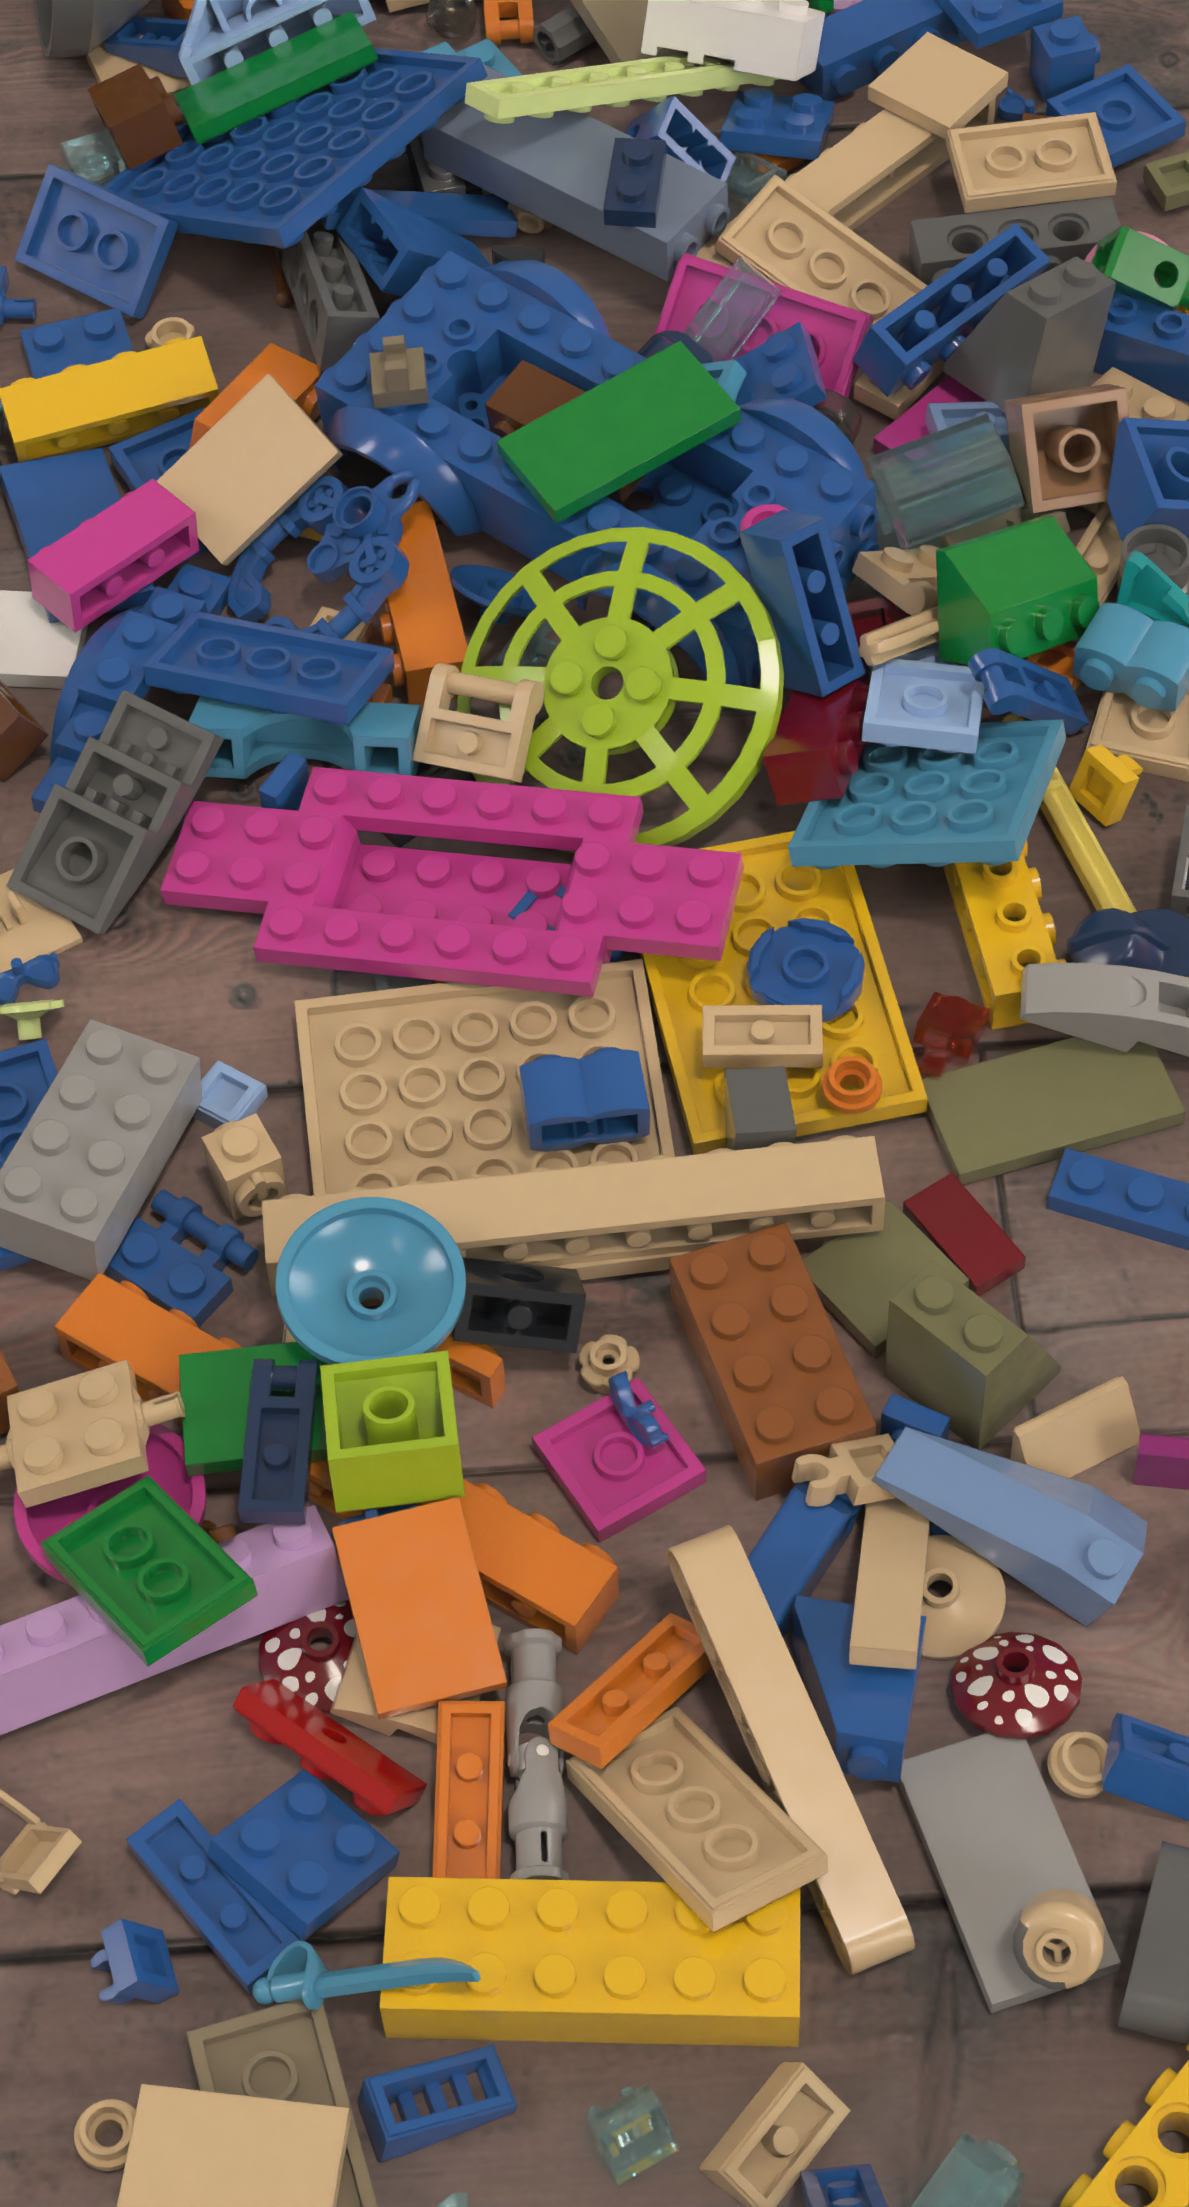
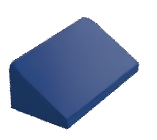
(1148, 1765)

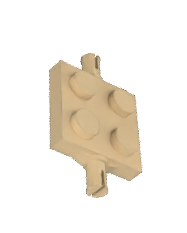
(81, 1432)

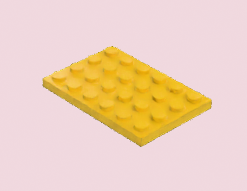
(873, 1028)

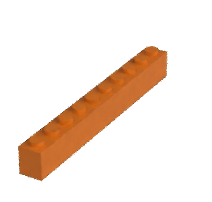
(519, 1557)

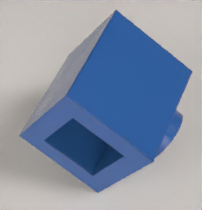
(1062, 56)

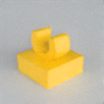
(1105, 783)

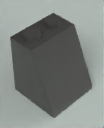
(1037, 336)

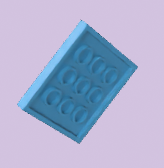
(935, 804)

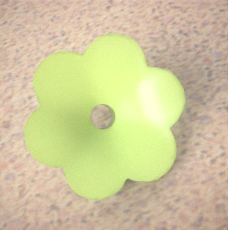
(29, 1015)

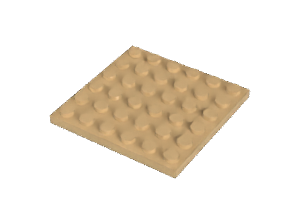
(431, 1083)

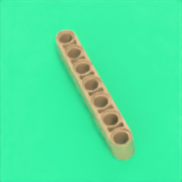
(790, 1746)

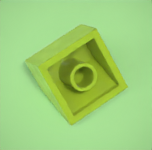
(391, 1431)

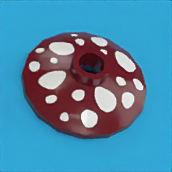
(305, 1671)
(1016, 1685)

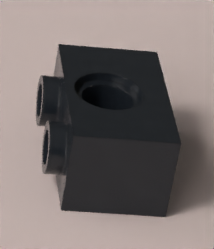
(521, 1306)

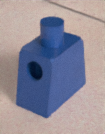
(684, 136)

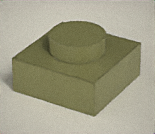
(1169, 180)

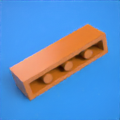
(423, 611)

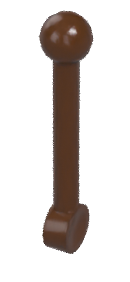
(283, 296)
(218, 1534)

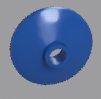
(482, 585)

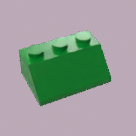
(1013, 592)

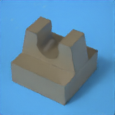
(398, 374)

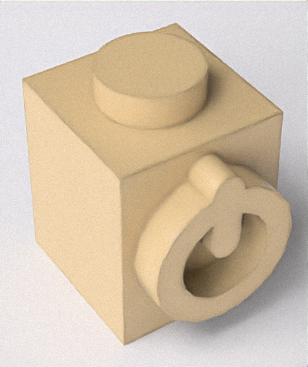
(244, 1166)

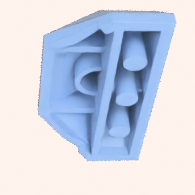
(235, 30)

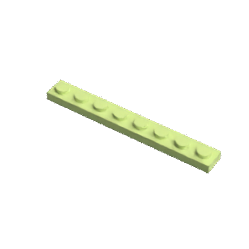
(606, 84)

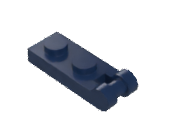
(279, 1443)

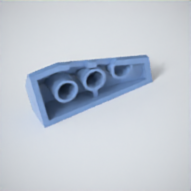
(1031, 1523)

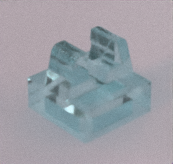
(632, 2133)

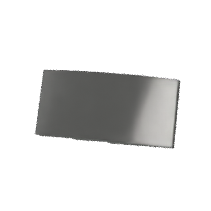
(114, 813)

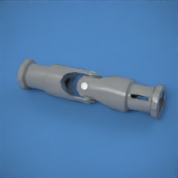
(539, 1800)

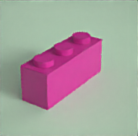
(113, 555)

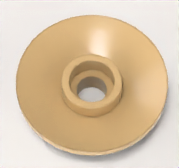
(970, 1610)

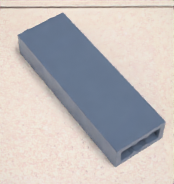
(562, 175)

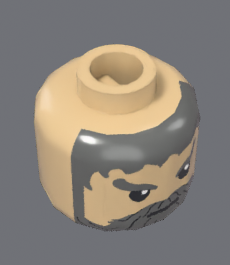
(1065, 1917)

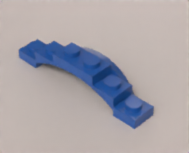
(115, 663)

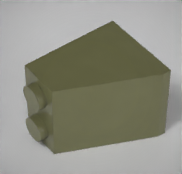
(962, 1356)

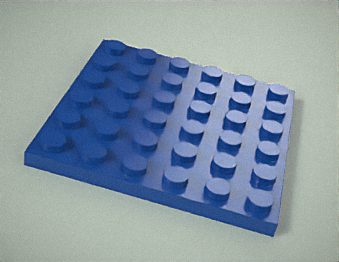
(304, 157)

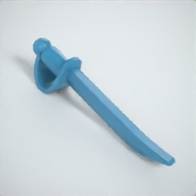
(302, 1975)

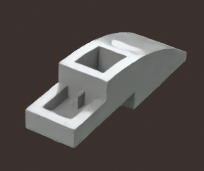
(1108, 1004)

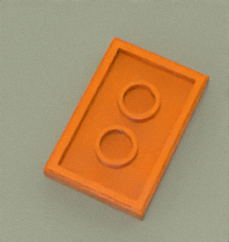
(419, 1608)

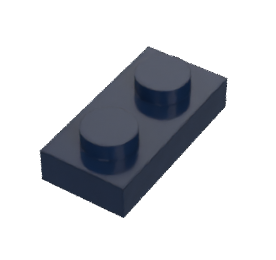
(635, 182)

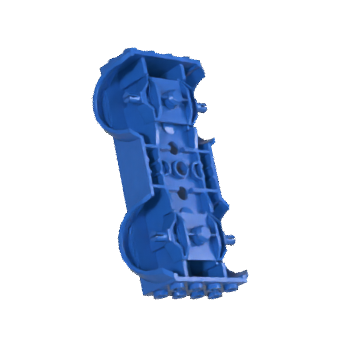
(473, 337)

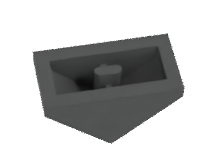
(757, 1107)

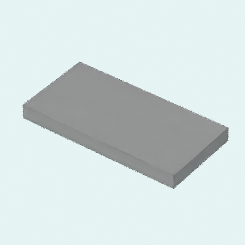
(992, 1851)

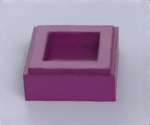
(1162, 1462)

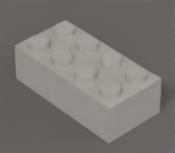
(95, 1148)

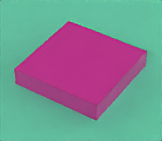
(609, 1472)

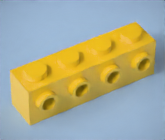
(107, 399)
(1002, 929)

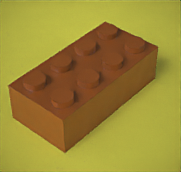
(767, 1354)

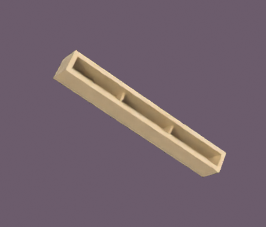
(867, 169)

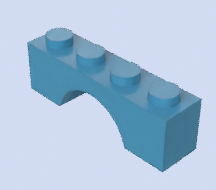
(375, 740)

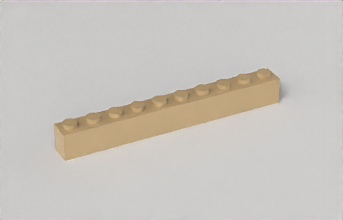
(632, 1205)

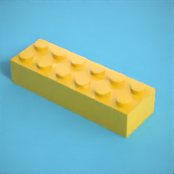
(590, 1964)

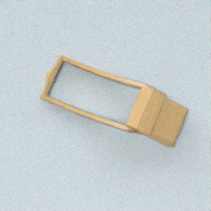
(35, 1853)

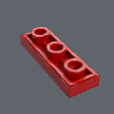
(328, 1748)

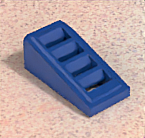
(156, 48)
(417, 2131)

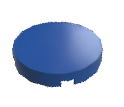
(806, 966)

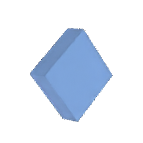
(228, 1096)

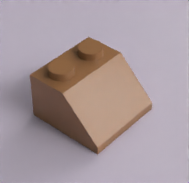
(1065, 444)

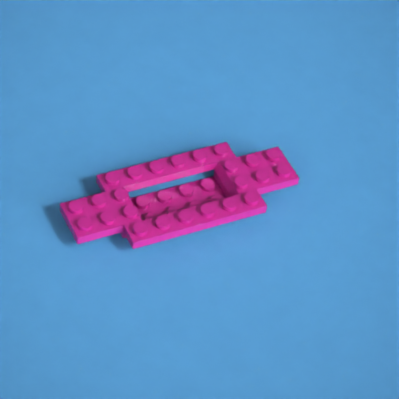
(448, 912)

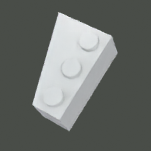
(756, 35)

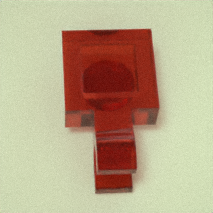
(948, 1028)

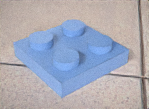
(923, 706)

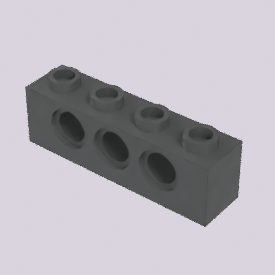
(1056, 228)
(328, 293)

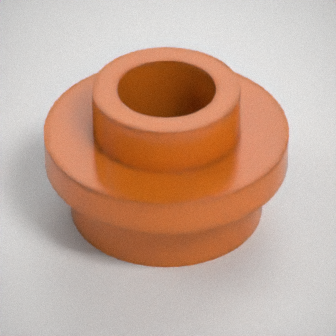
(852, 1072)

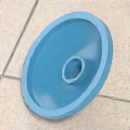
(362, 1253)

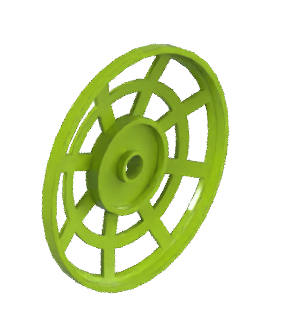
(648, 675)

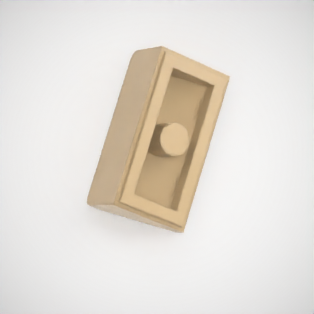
(1079, 1431)
(775, 2137)

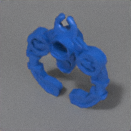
(359, 537)

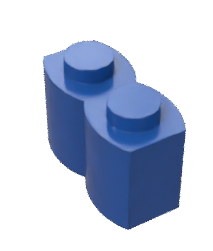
(584, 1099)

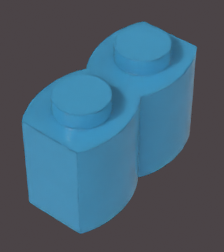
(1134, 657)

